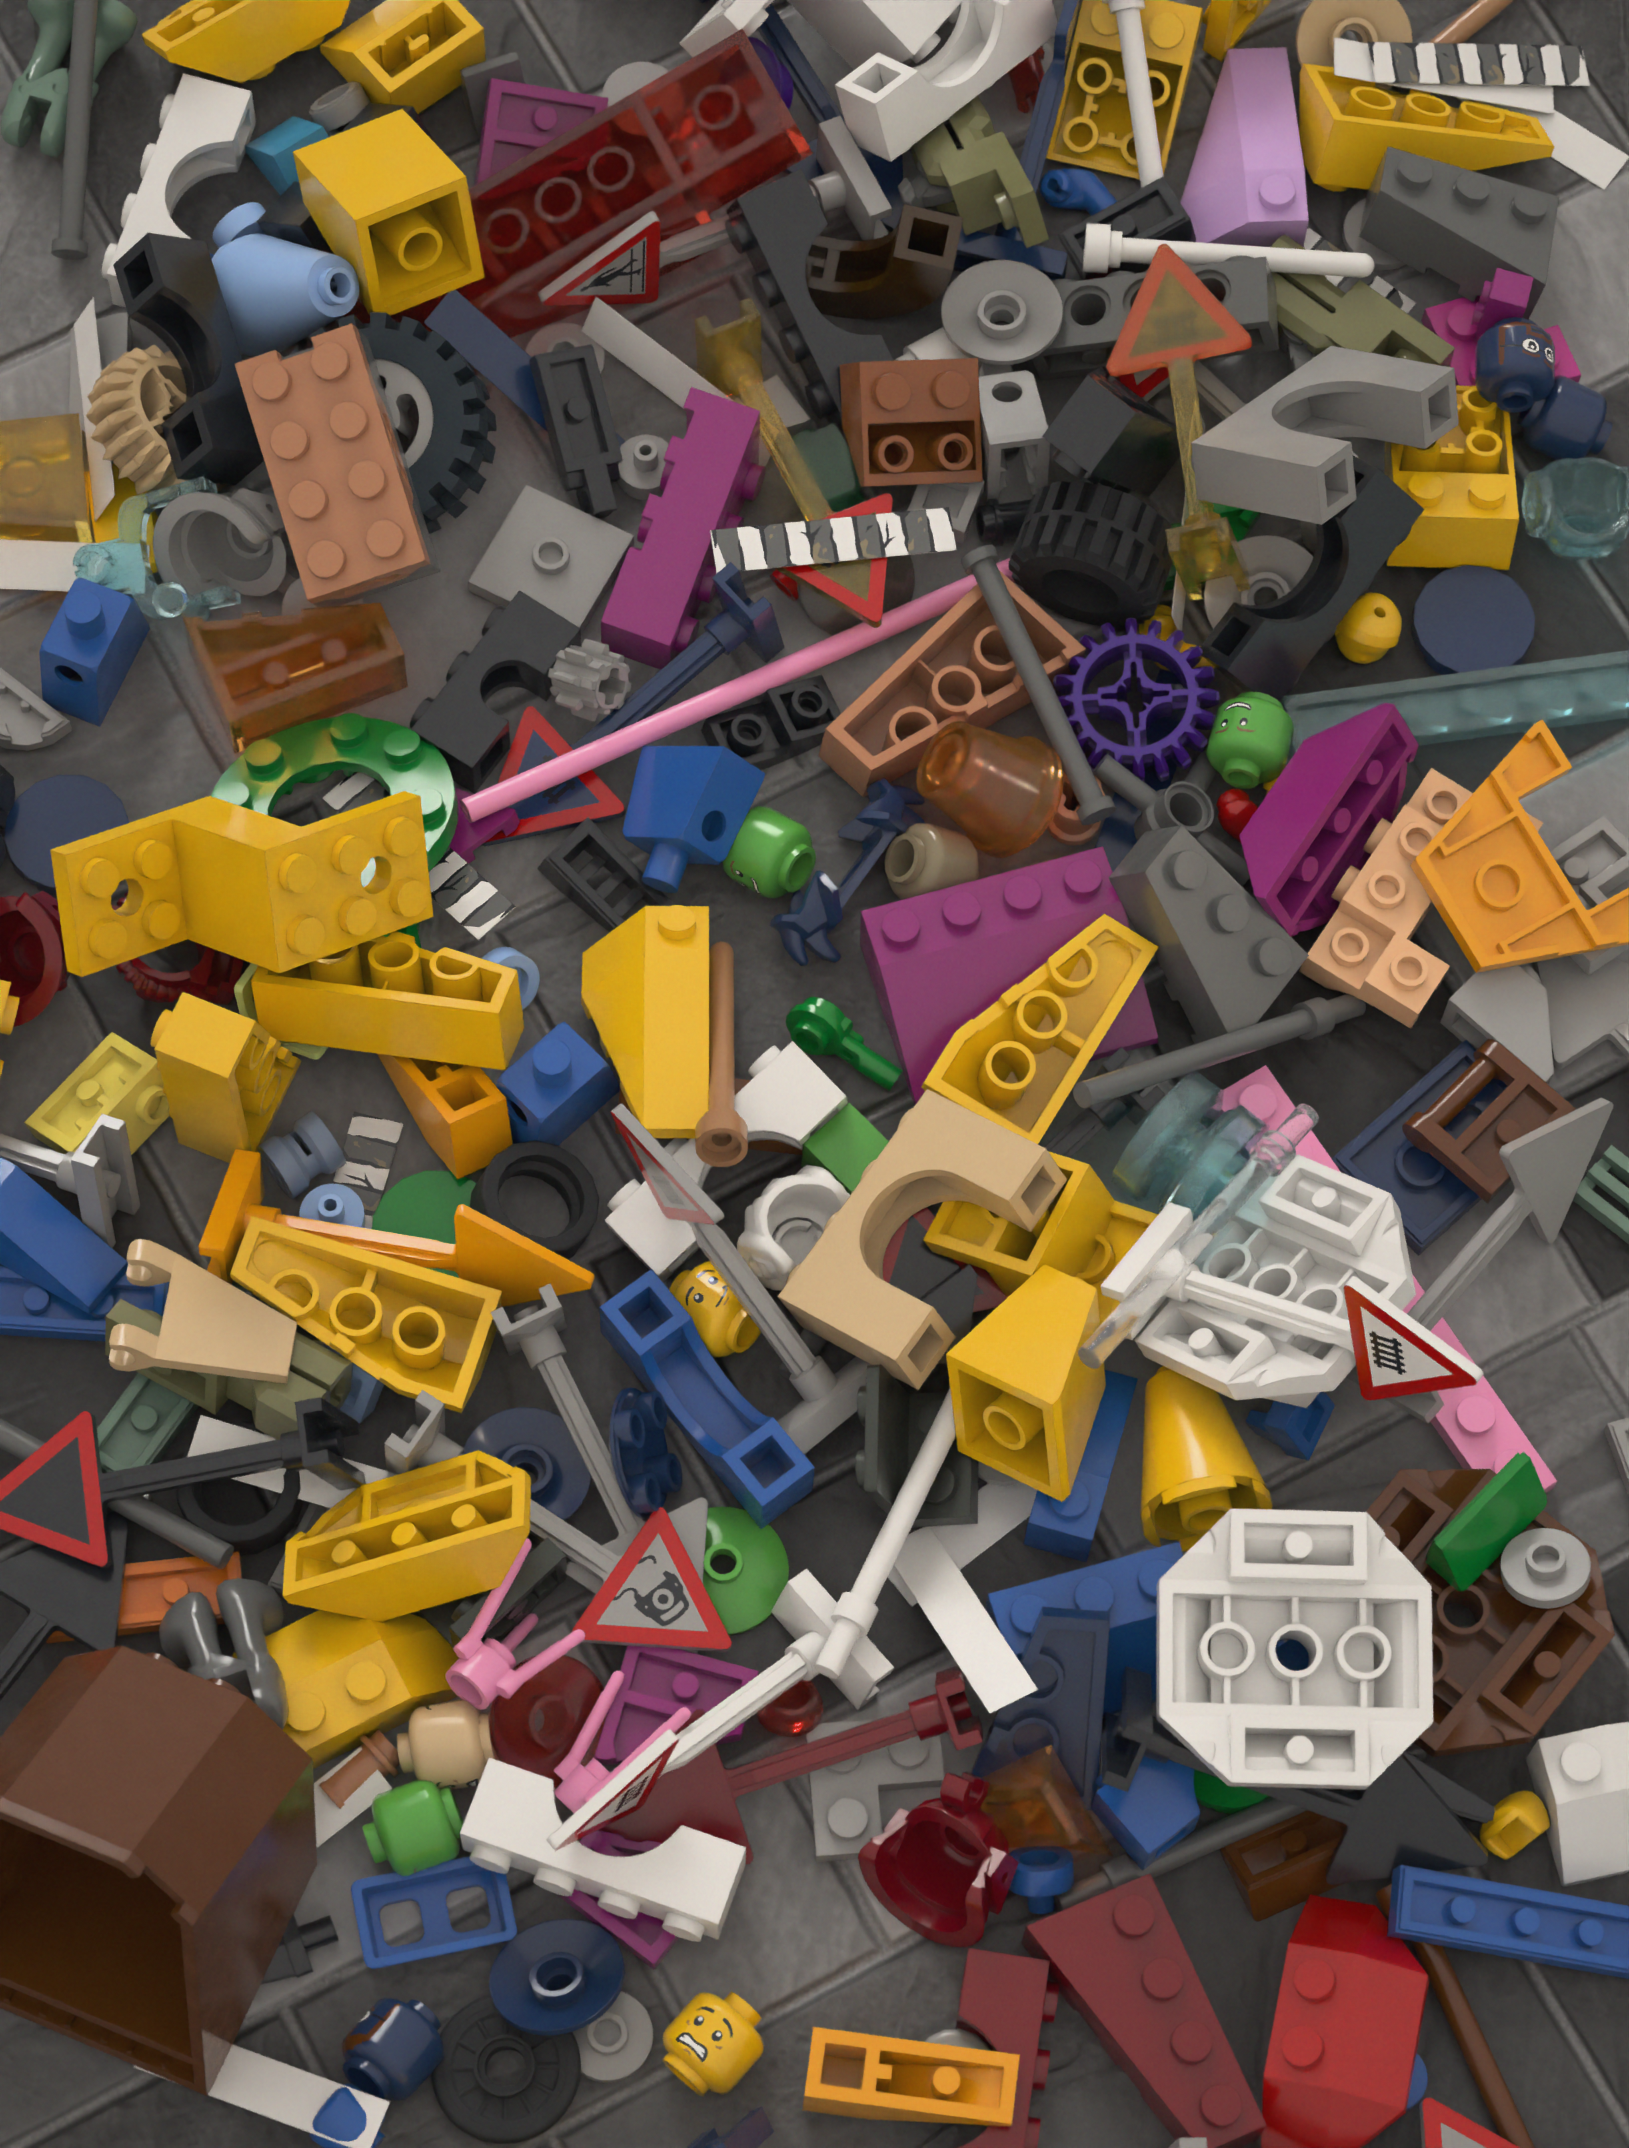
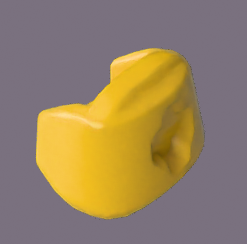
(1515, 1824)

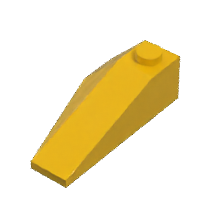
(1352, 123)
(652, 1013)
(1040, 1034)
(379, 1312)

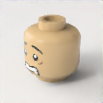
(447, 1744)

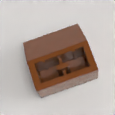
(913, 421)

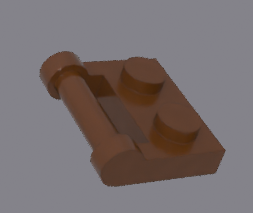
(1515, 1112)

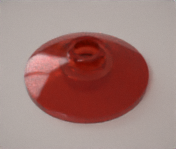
(566, 1697)

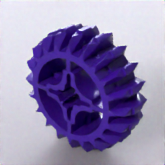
(1133, 649)

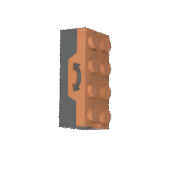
(337, 468)

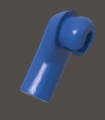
(1075, 190)

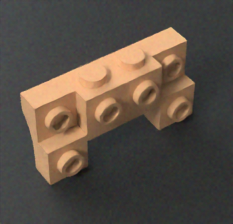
(1381, 907)

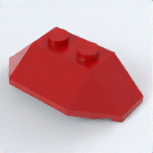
(1341, 2030)

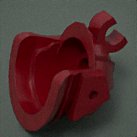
(32, 952)
(942, 1864)

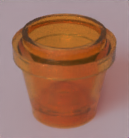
(992, 785)

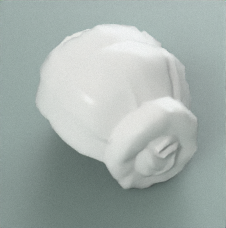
(788, 1223)

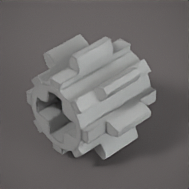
(589, 679)

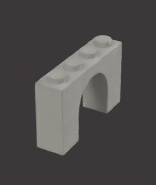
(1281, 446)

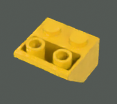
(408, 51)

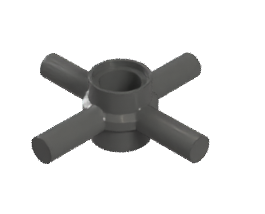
(1179, 804)

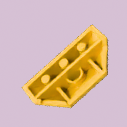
(242, 36)
(412, 1540)
(357, 1677)

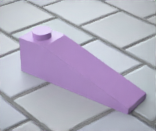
(1249, 158)

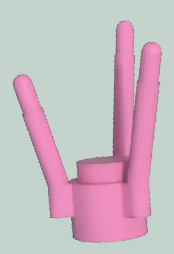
(487, 1667)
(583, 1782)

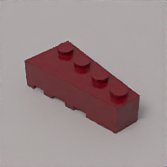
(1146, 2005)

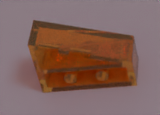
(294, 667)

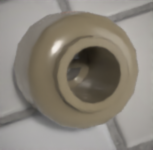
(929, 860)

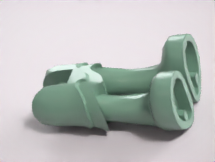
(44, 84)

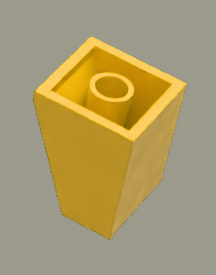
(392, 211)
(1021, 1387)

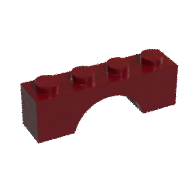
(1004, 2006)

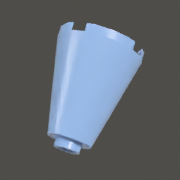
(281, 291)

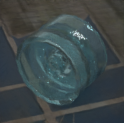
(1187, 1147)

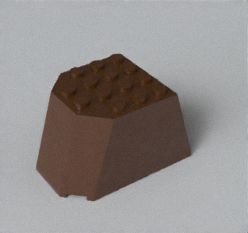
(147, 1859)

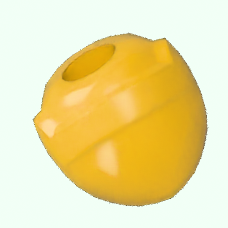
(1369, 628)

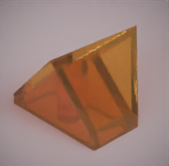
(1040, 1806)

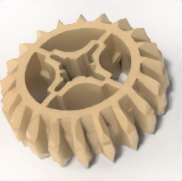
(128, 412)

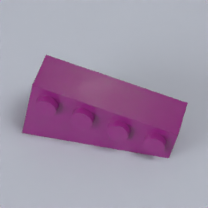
(702, 491)

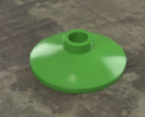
(760, 1574)

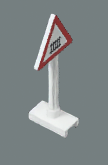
(1389, 1347)
(806, 1614)

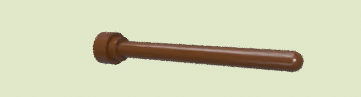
(1468, 2036)

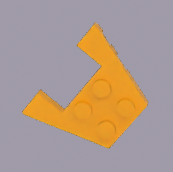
(1499, 878)

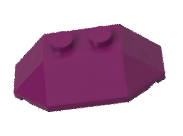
(1324, 815)

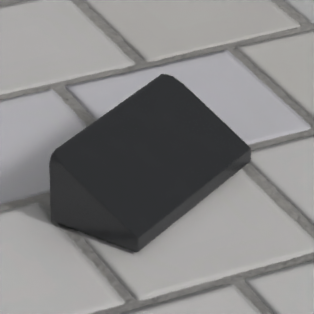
(1145, 214)

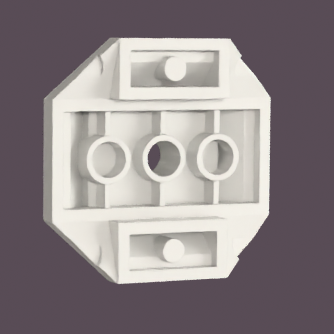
(1296, 1242)
(1310, 1580)

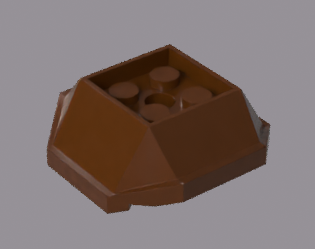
(1518, 1660)

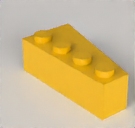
(220, 1076)

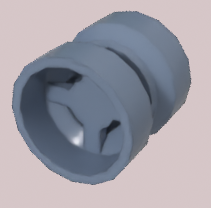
(301, 1155)

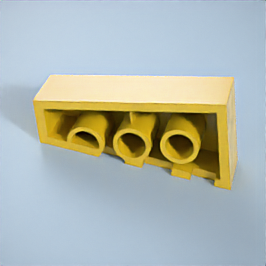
(396, 1003)

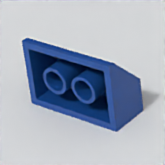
(1120, 1586)

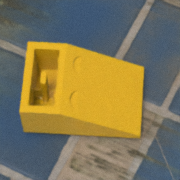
(1095, 112)
(1464, 488)

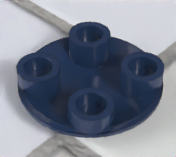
(641, 1452)

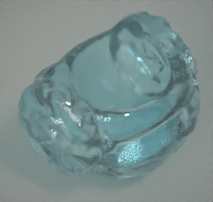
(1578, 507)

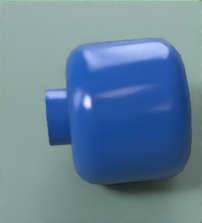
(342, 2120)

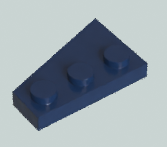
(1069, 1669)

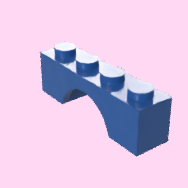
(731, 1435)
(1162, 1797)

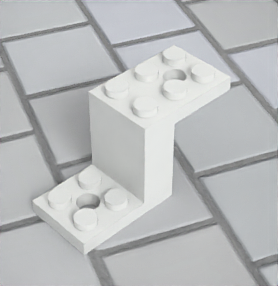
(851, 27)

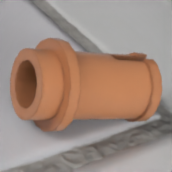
(375, 1754)

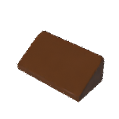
(1283, 1863)

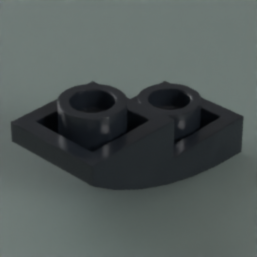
(779, 727)

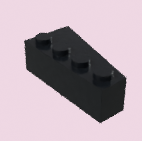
(1113, 436)

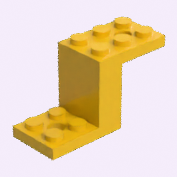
(242, 883)

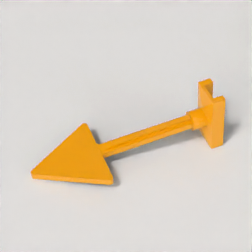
(482, 1252)

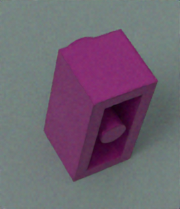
(1501, 299)

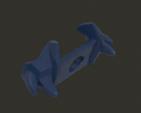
(820, 909)

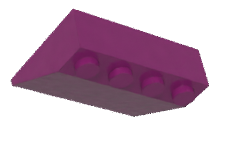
(965, 945)

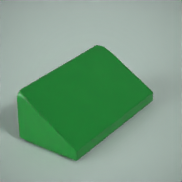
(1488, 1523)

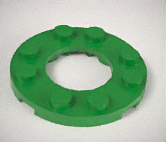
(349, 744)

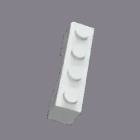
(897, 105)
(199, 138)
(781, 1103)
(682, 1881)

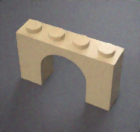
(931, 1159)

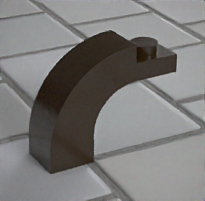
(885, 273)

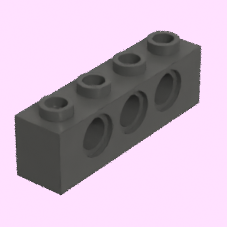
(1239, 283)

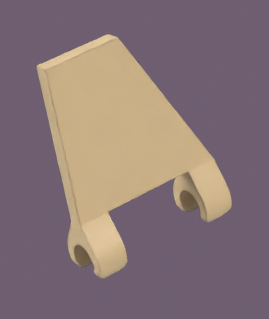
(203, 1325)

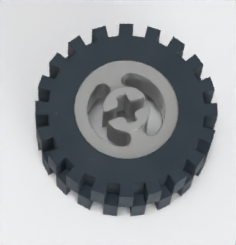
(451, 407)

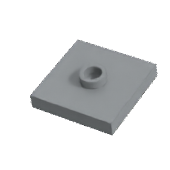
(551, 556)

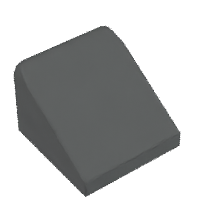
(475, 83)

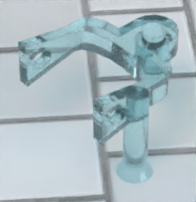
(130, 564)

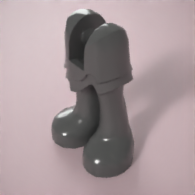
(250, 1614)

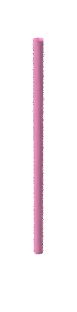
(717, 700)

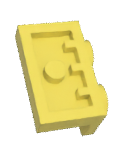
(112, 1082)

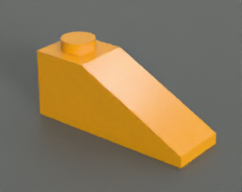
(455, 1110)
(908, 2080)

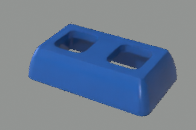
(430, 1891)

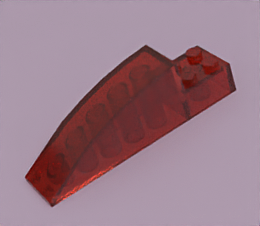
(664, 149)

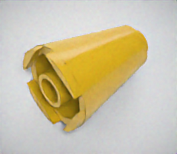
(1192, 1462)

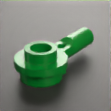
(823, 1029)

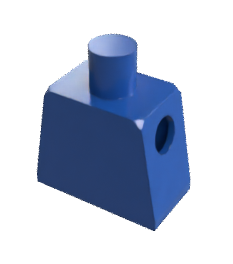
(90, 637)
(687, 808)
(556, 1087)

